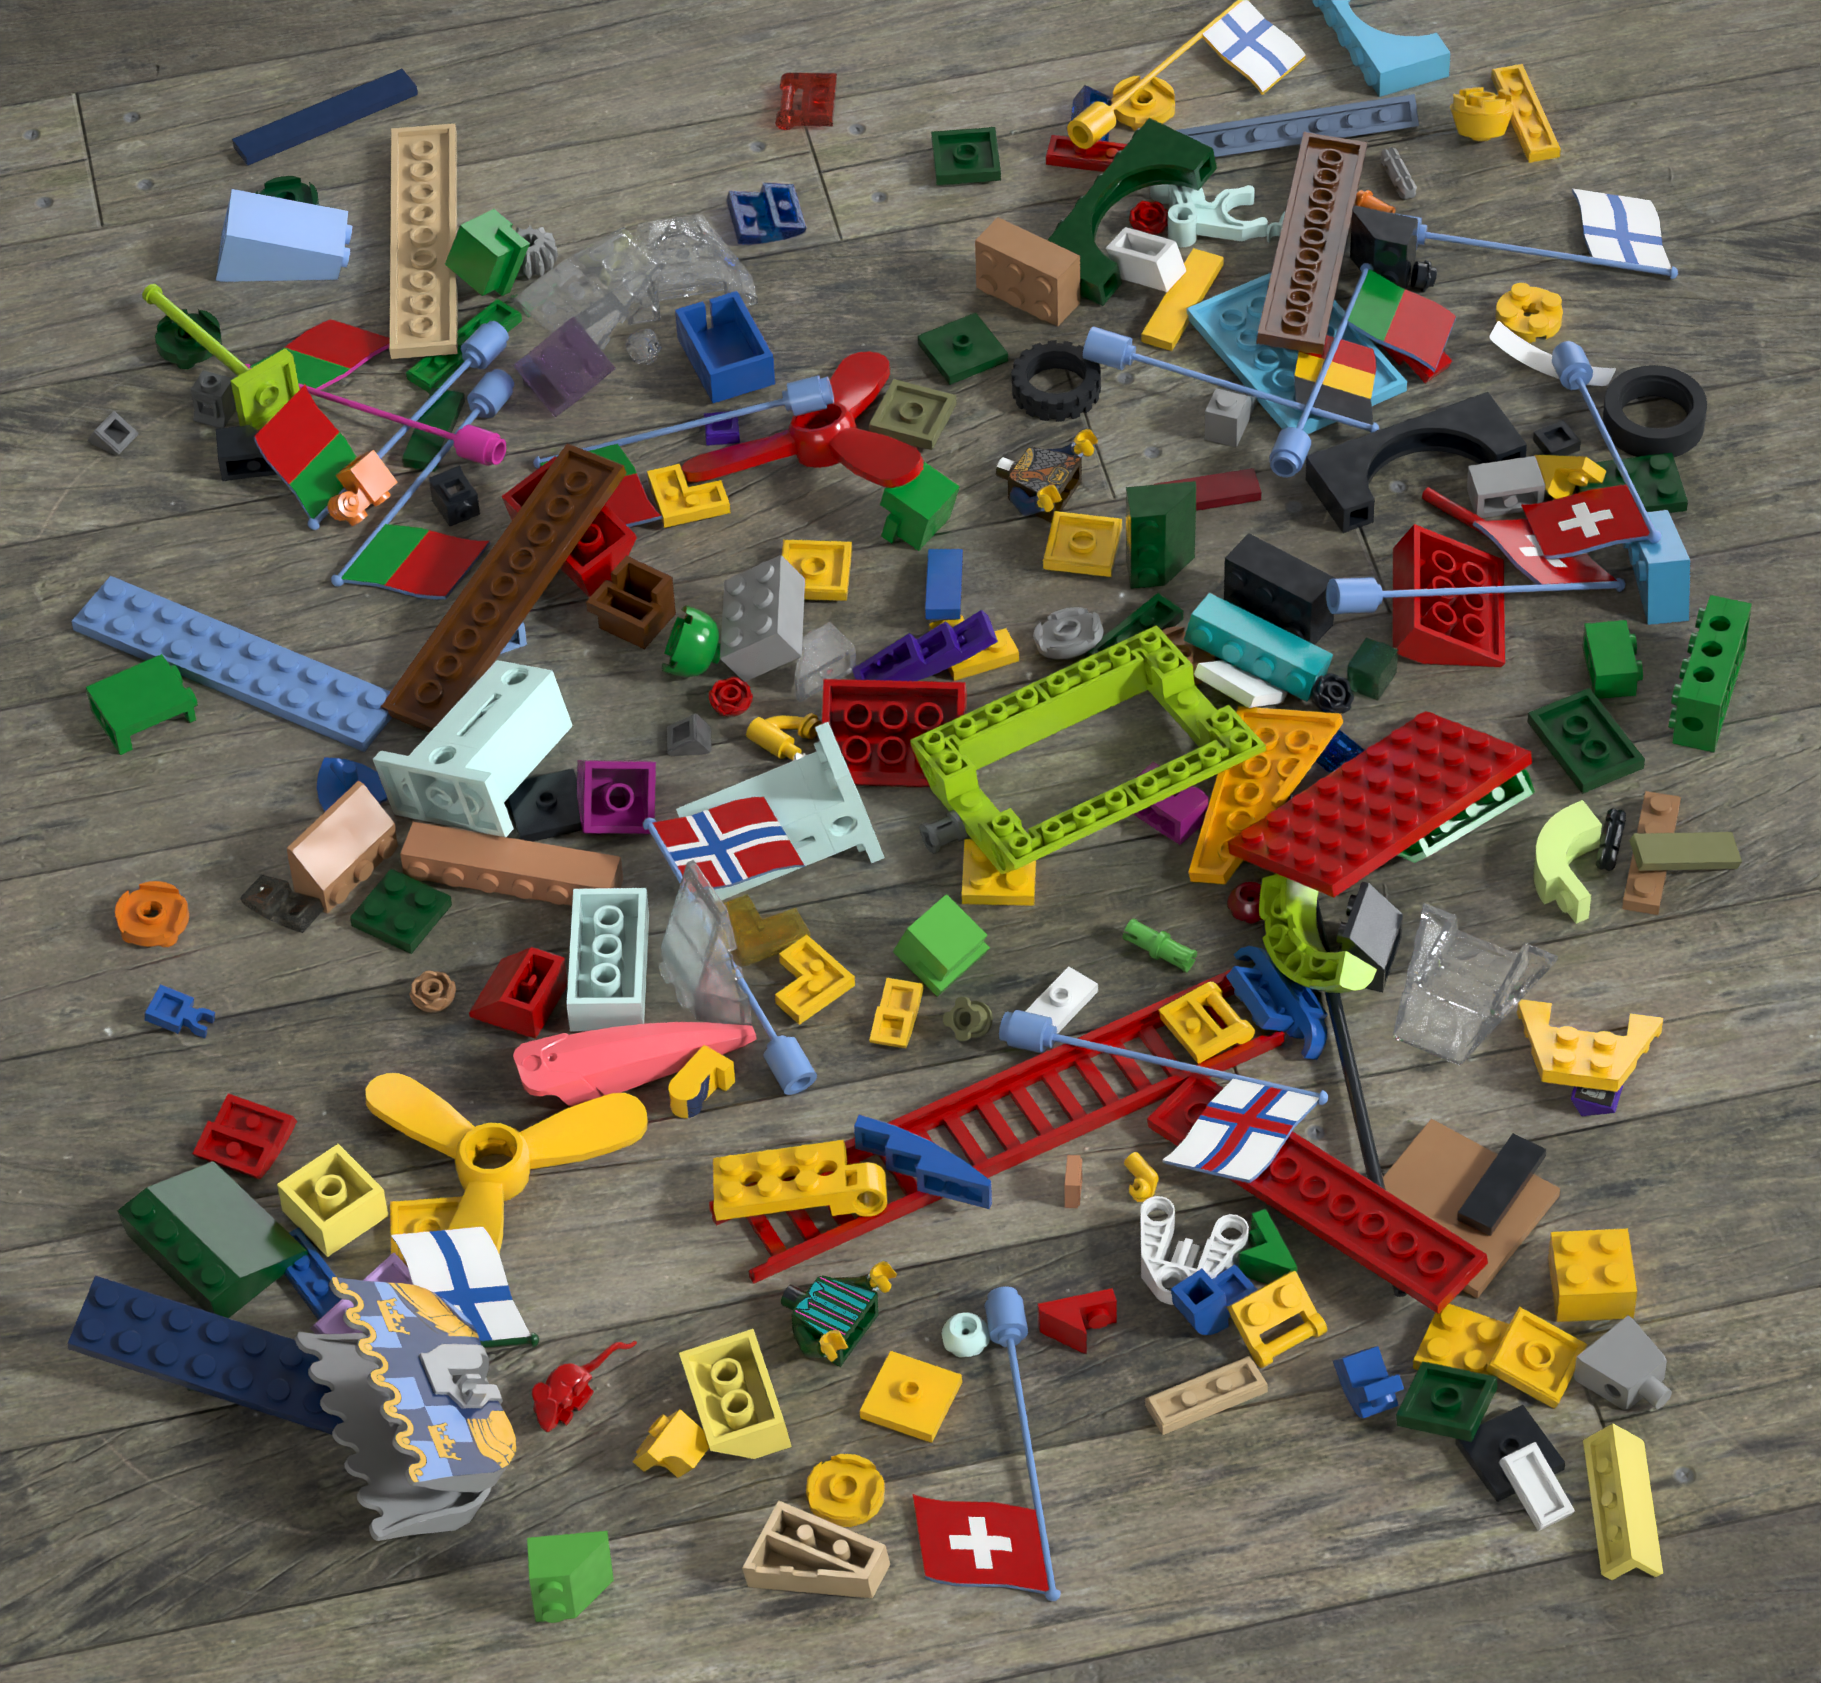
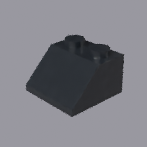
(1384, 242)

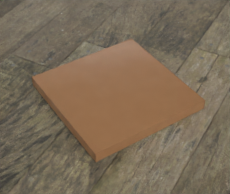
(1438, 1177)

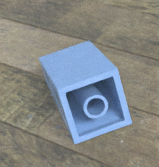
(281, 240)

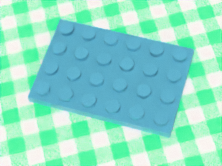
(1231, 329)

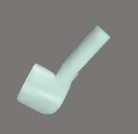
(1274, 229)

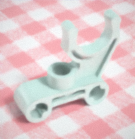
(1194, 216)

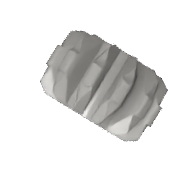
(540, 253)

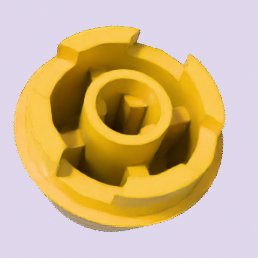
(1481, 113)

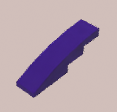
(933, 652)

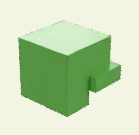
(941, 945)

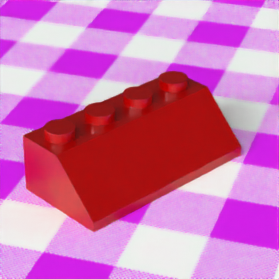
(598, 550)

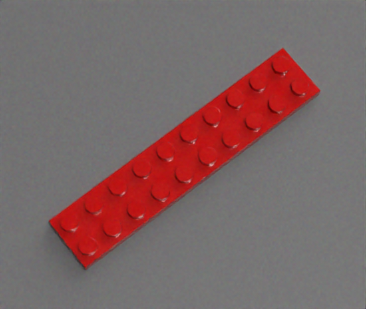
(1343, 1208)

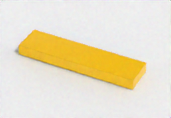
(1528, 116)
(1171, 315)

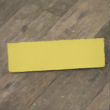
(1622, 1503)

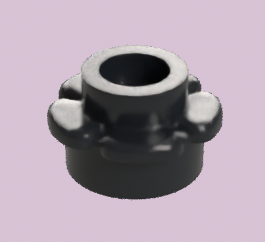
(1423, 275)

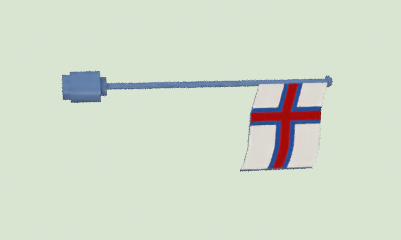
(1236, 1130)

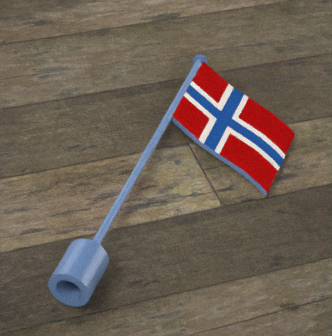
(732, 847)

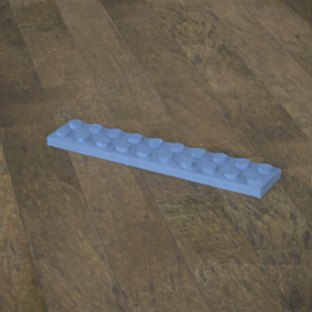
(236, 663)

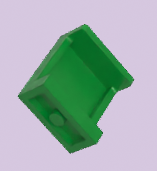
(140, 700)

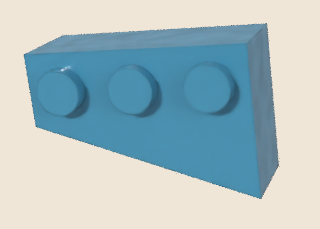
(1662, 572)

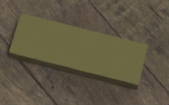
(1685, 851)

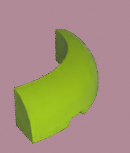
(1295, 942)

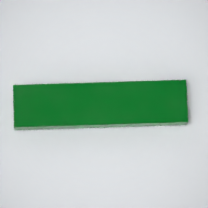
(435, 370)

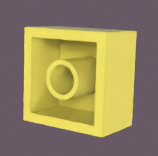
(332, 1200)

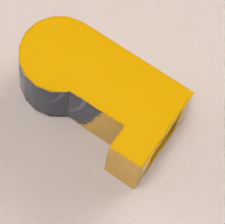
(699, 1080)

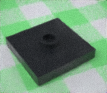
(546, 806)
(1503, 1437)

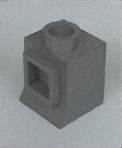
(213, 399)

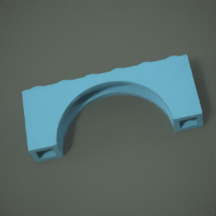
(1386, 59)

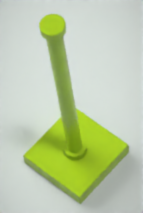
(256, 391)

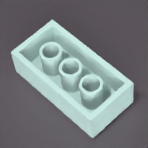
(607, 958)

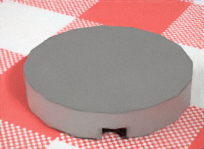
(1068, 633)

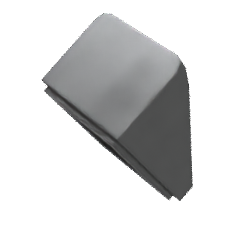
(113, 434)
(689, 737)

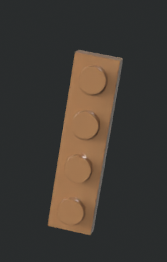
(1645, 888)

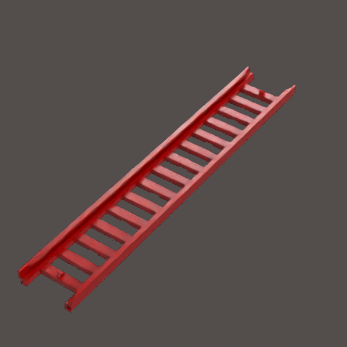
(1013, 1083)

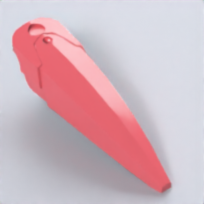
(618, 1057)

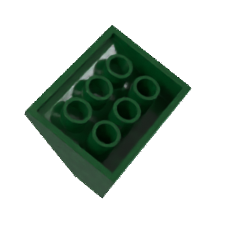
(210, 1238)

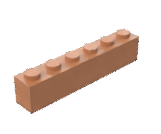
(505, 864)

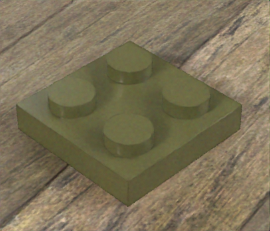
(913, 414)

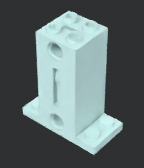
(479, 751)
(813, 804)

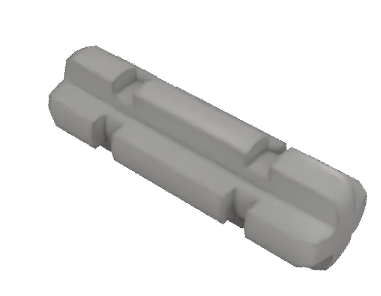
(1398, 173)

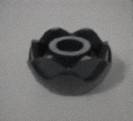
(1332, 694)

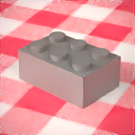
(762, 618)

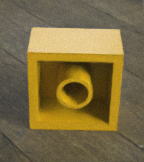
(1592, 1275)

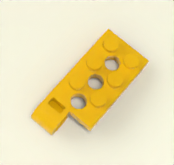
(848, 1190)

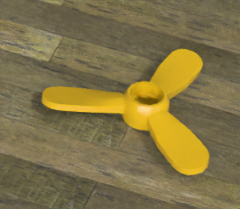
(564, 1138)

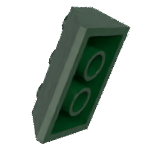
(1159, 532)

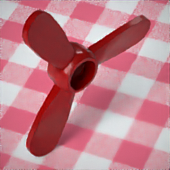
(827, 435)

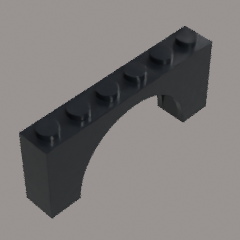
(1466, 428)

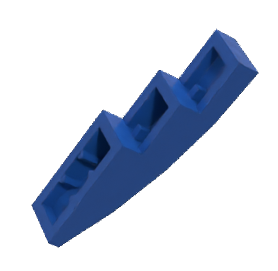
(935, 1168)

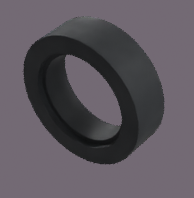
(1657, 382)

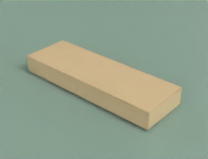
(1206, 1395)

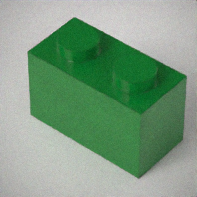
(1611, 659)

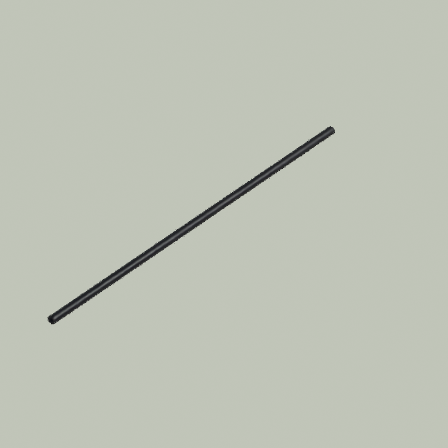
(1352, 1077)

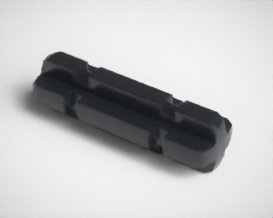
(1611, 839)

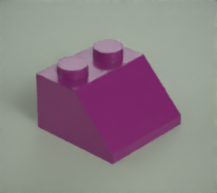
(615, 795)

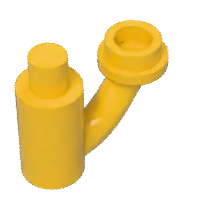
(769, 735)

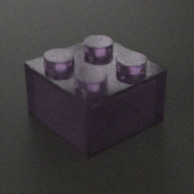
(564, 366)

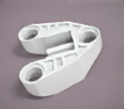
(1155, 1249)

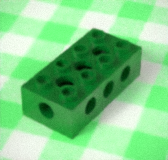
(1709, 673)

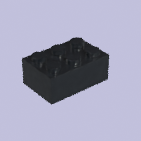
(1278, 588)

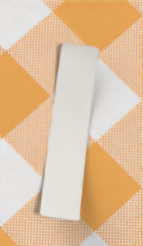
(1537, 358)

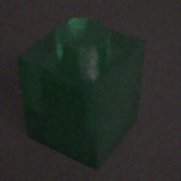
(1372, 668)

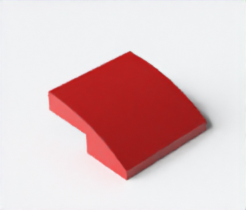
(245, 1136)

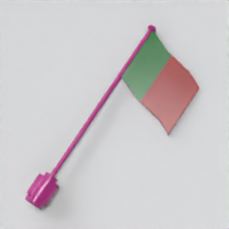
(338, 349)

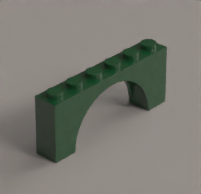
(1151, 158)

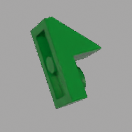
(1268, 1254)

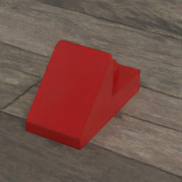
(1071, 1316)

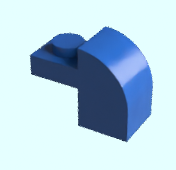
(1206, 1299)
(1367, 1382)

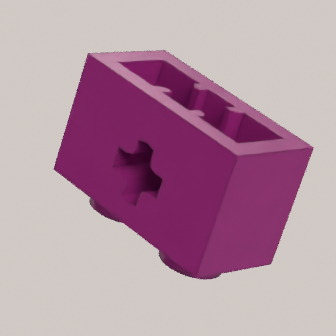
(1178, 814)

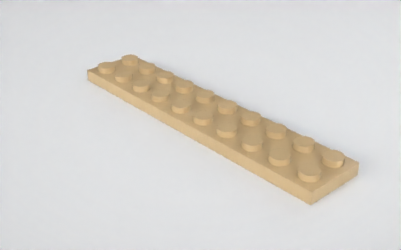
(420, 241)

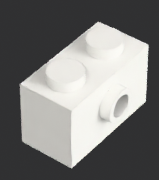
(1146, 259)

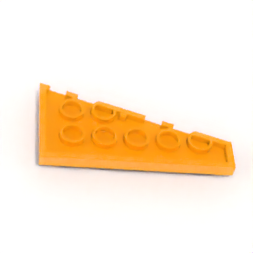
(1258, 784)

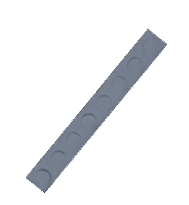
(1288, 128)

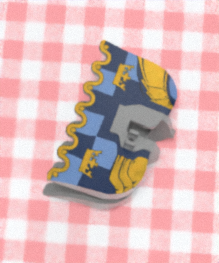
(417, 1432)

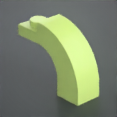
(1562, 840)

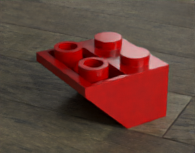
(522, 992)

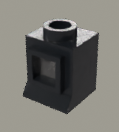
(454, 496)

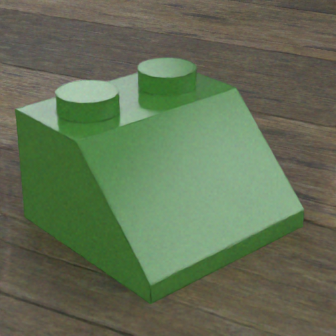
(567, 1573)

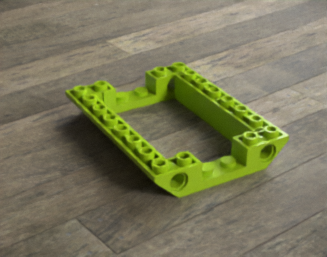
(1138, 664)

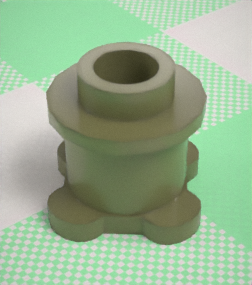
(968, 1019)

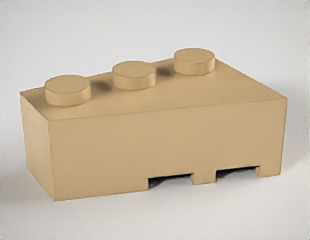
(814, 1556)

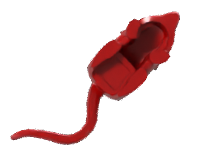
(567, 1389)

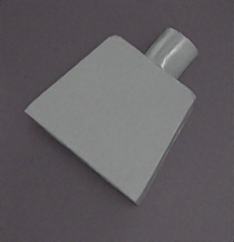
(1624, 1367)

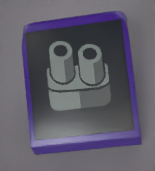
(1595, 1101)

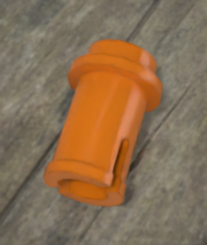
(1367, 200)

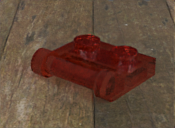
(817, 100)

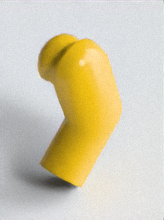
(1145, 1177)

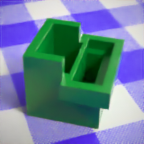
(487, 253)
(918, 507)

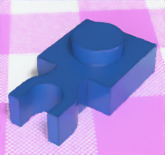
(174, 1009)

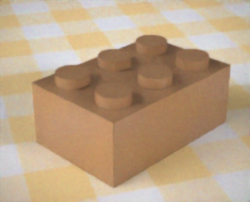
(1027, 271)

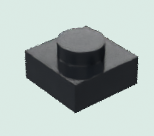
(1557, 439)

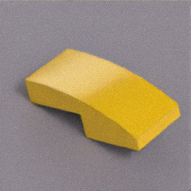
(896, 1013)

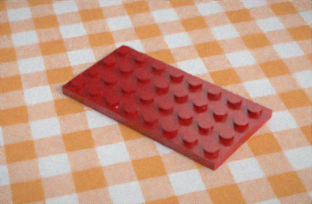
(1379, 803)

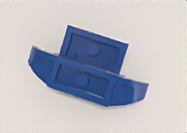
(1279, 1001)

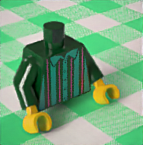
(836, 1312)

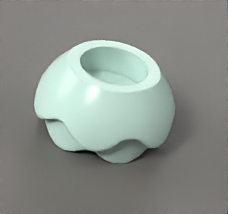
(969, 1344)

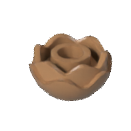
(430, 982)

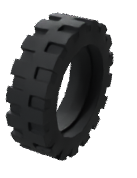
(1055, 405)

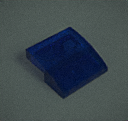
(766, 214)

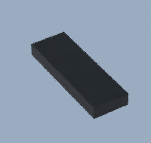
(1501, 1184)

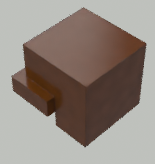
(634, 603)

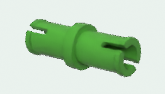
(1159, 945)

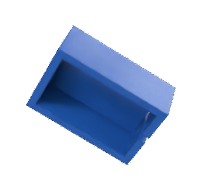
(729, 355)

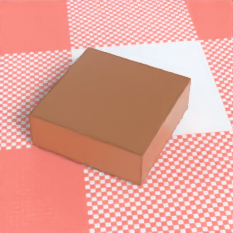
(1073, 1181)

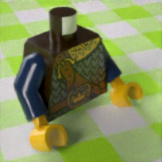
(1046, 477)

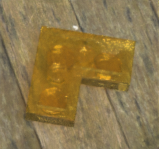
(761, 937)

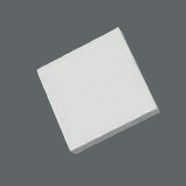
(1239, 684)

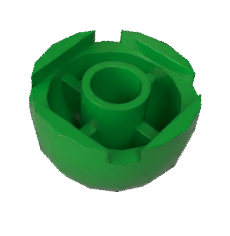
(692, 644)

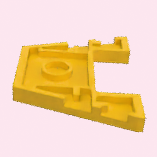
(1585, 1057)

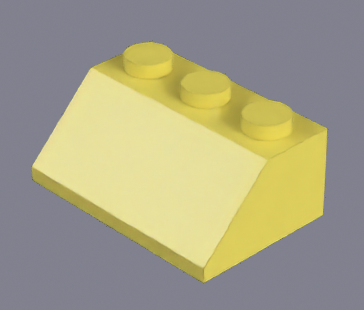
(735, 1397)

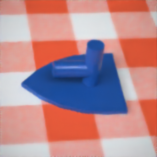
(339, 775)

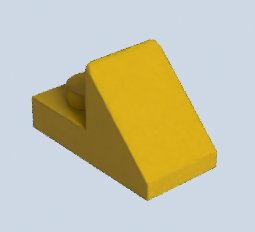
(1565, 472)

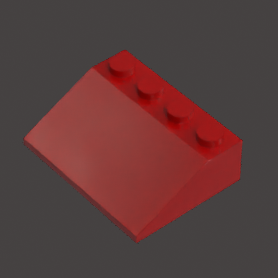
(1447, 627)
(881, 717)

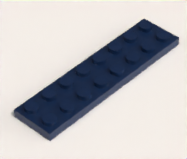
(200, 1352)

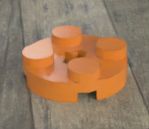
(154, 931)

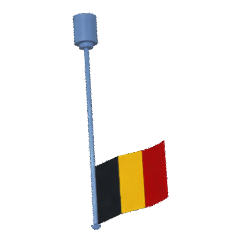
(1342, 396)

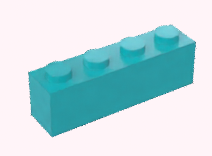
(1257, 646)

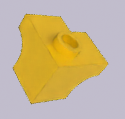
(673, 1444)

